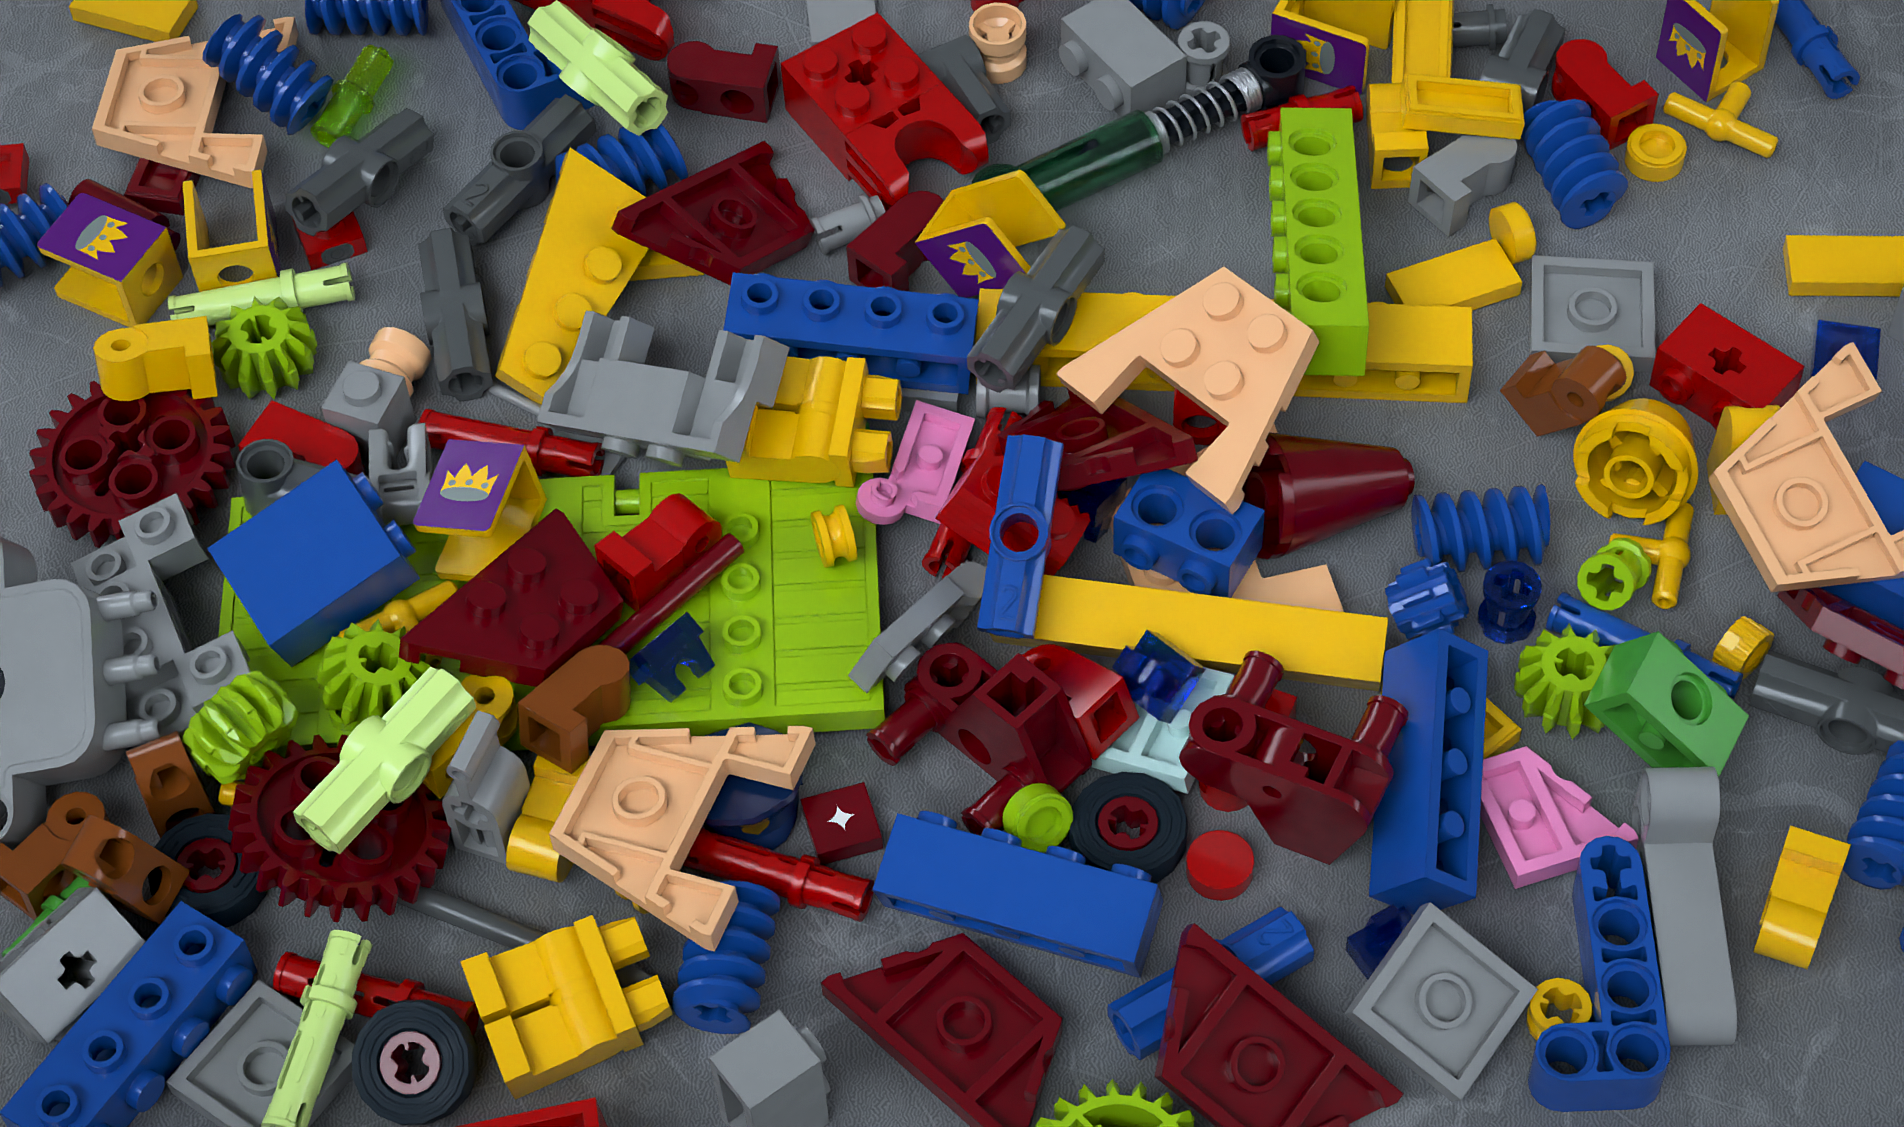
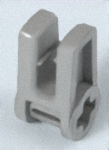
(402, 488)

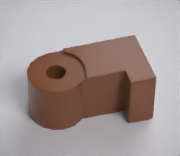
(1565, 392)
(574, 704)
(168, 780)
(119, 865)
(34, 866)

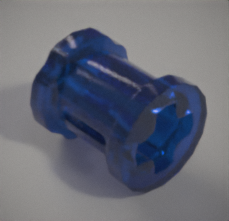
(1499, 597)

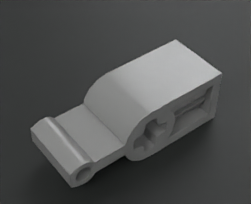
(484, 791)

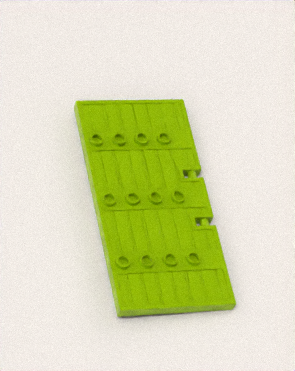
(770, 621)

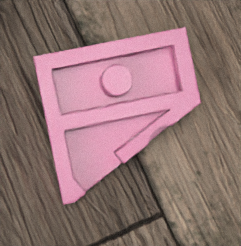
(1538, 817)

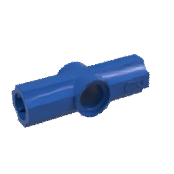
(1028, 496)
(1268, 946)

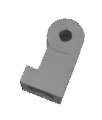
(1458, 176)

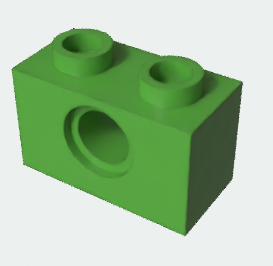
(1665, 706)

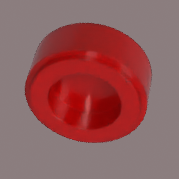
(1219, 865)

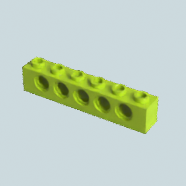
(1319, 234)

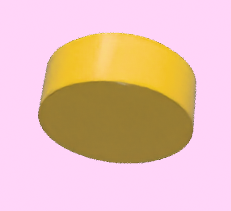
(1655, 152)
(1513, 231)

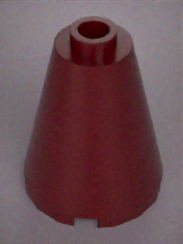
(1323, 489)

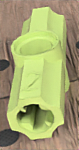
(598, 68)
(384, 760)

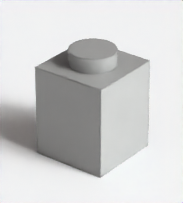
(370, 400)

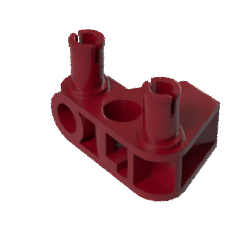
(1002, 719)
(1301, 799)

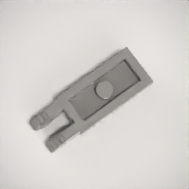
(924, 622)

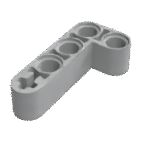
(1676, 827)

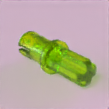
(353, 95)

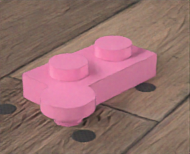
(922, 469)

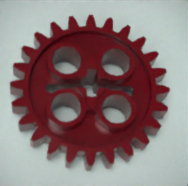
(126, 455)
(382, 863)

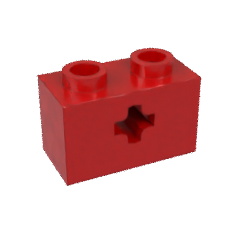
(1720, 365)

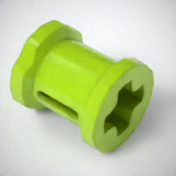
(1597, 580)

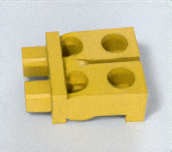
(820, 424)
(561, 1003)

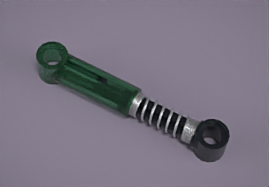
(1142, 138)

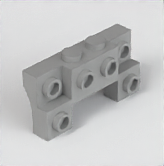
(661, 409)
(154, 548)

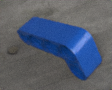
(509, 65)
(1608, 972)

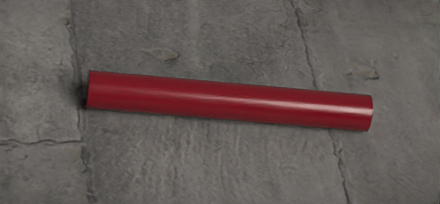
(675, 594)

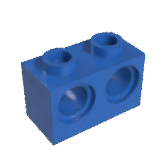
(1189, 528)

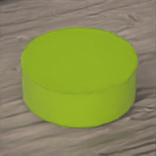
(1038, 817)

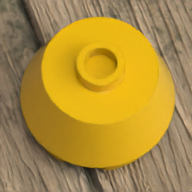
(1636, 461)

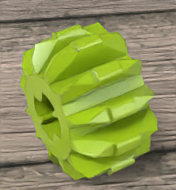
(264, 347)
(365, 672)
(1559, 677)
(240, 726)

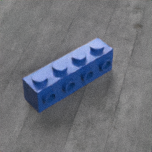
(900, 333)
(1431, 810)
(1019, 893)
(138, 1028)

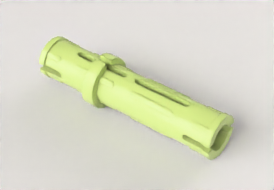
(298, 289)
(322, 1019)

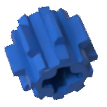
(1426, 599)

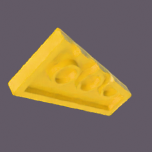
(573, 270)

